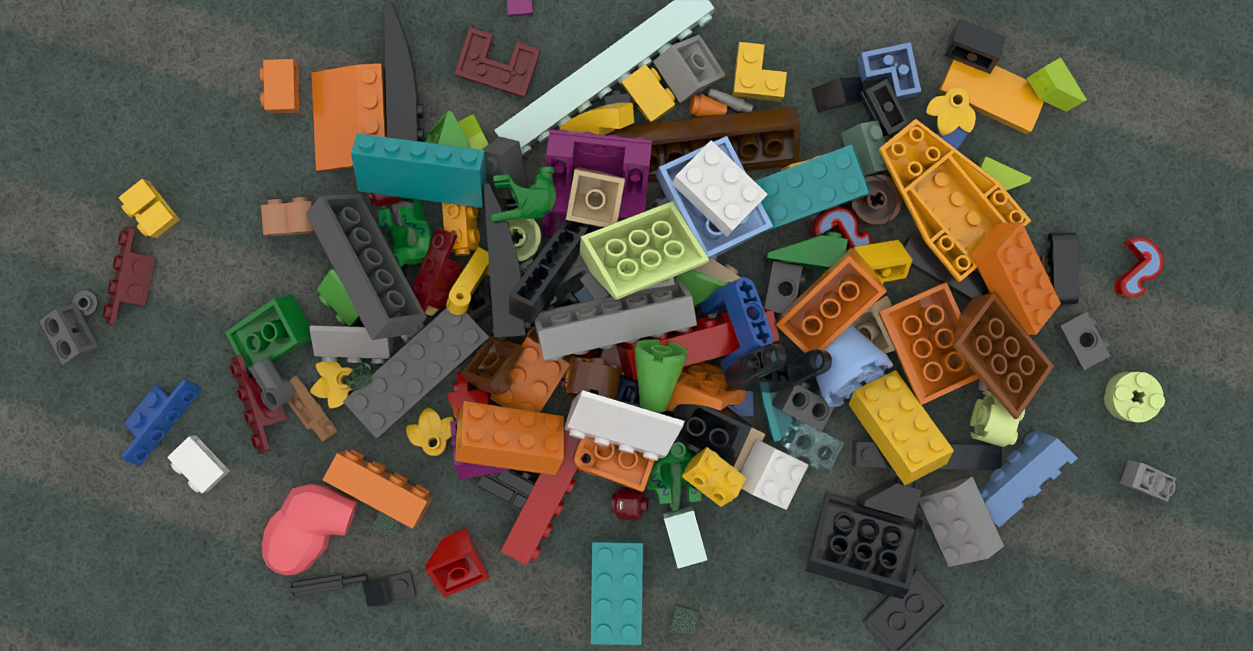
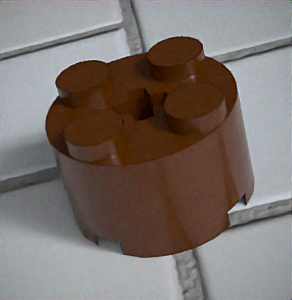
(887, 197)
(593, 378)

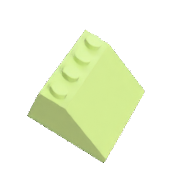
(641, 251)

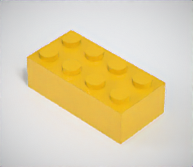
(900, 427)

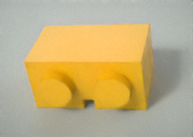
(648, 93)
(149, 209)

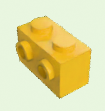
(714, 477)

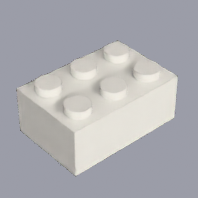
(719, 188)

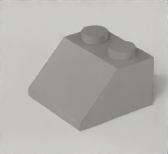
(689, 68)

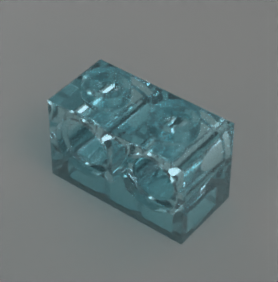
(812, 443)

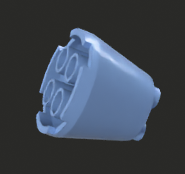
(853, 365)

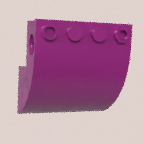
(603, 153)

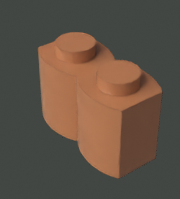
(286, 218)

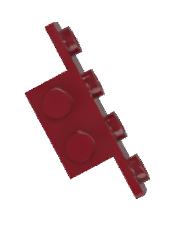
(437, 272)
(130, 278)
(256, 412)

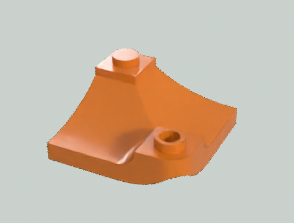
(705, 386)
(613, 464)

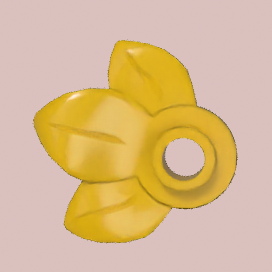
(950, 114)
(331, 383)
(429, 428)

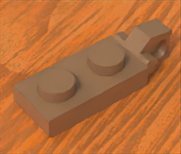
(310, 411)

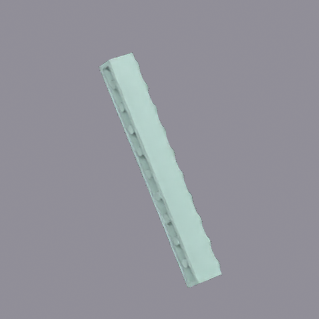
(605, 71)

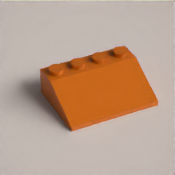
(346, 104)
(923, 339)

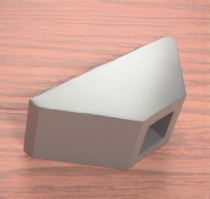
(1148, 480)

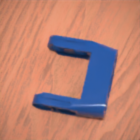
(746, 316)

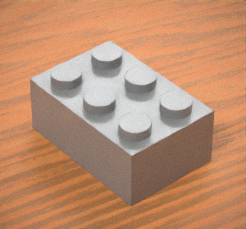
(961, 522)

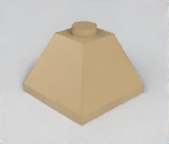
(595, 197)
(872, 326)

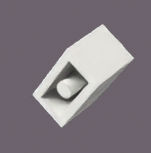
(197, 464)

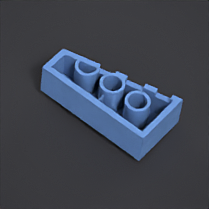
(1023, 474)

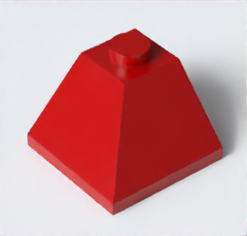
(456, 564)

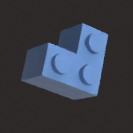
(894, 64)

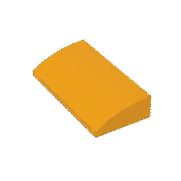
(995, 95)

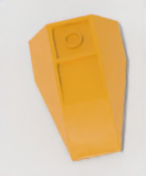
(947, 195)

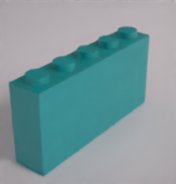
(419, 170)

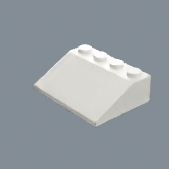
(622, 425)

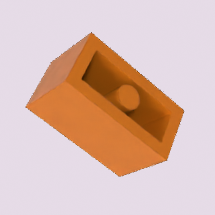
(280, 86)

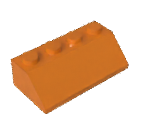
(831, 303)

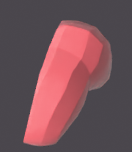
(303, 527)

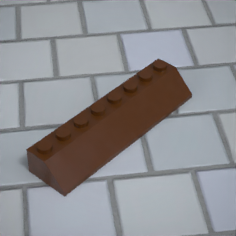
(758, 137)

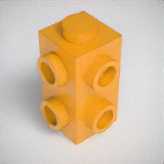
(462, 222)

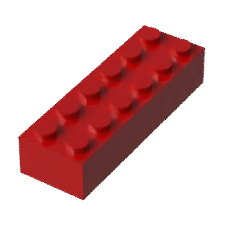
(703, 342)

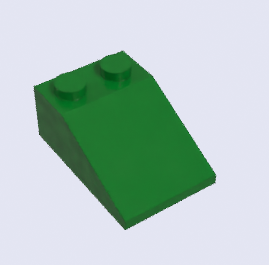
(814, 253)
(270, 331)

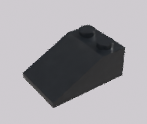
(711, 428)

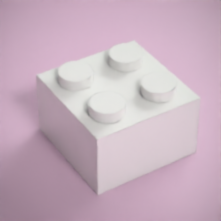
(772, 474)

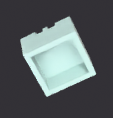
(685, 537)

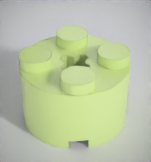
(532, 238)
(1148, 397)
(993, 422)

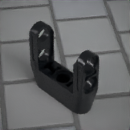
(770, 376)

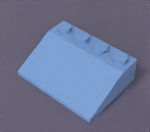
(707, 234)

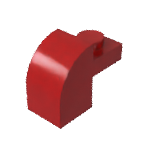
(464, 392)

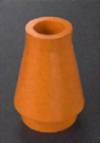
(704, 106)

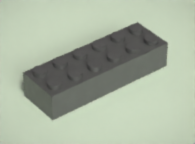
(365, 266)
(416, 371)

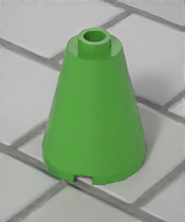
(658, 372)

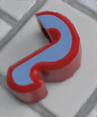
(843, 222)
(1147, 267)

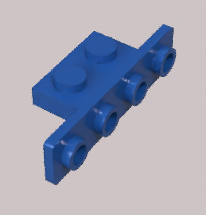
(156, 417)

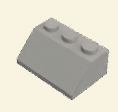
(351, 343)

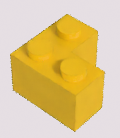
(751, 80)
(886, 259)

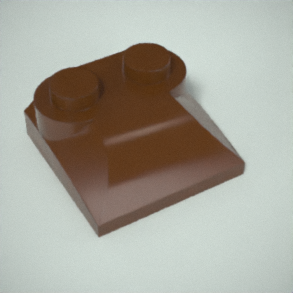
(492, 366)

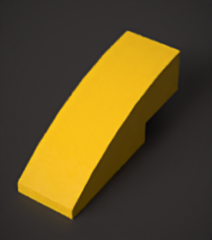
(602, 119)

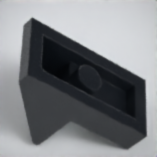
(389, 588)

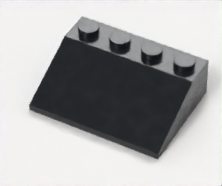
(864, 546)

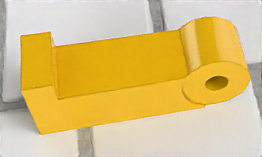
(467, 282)

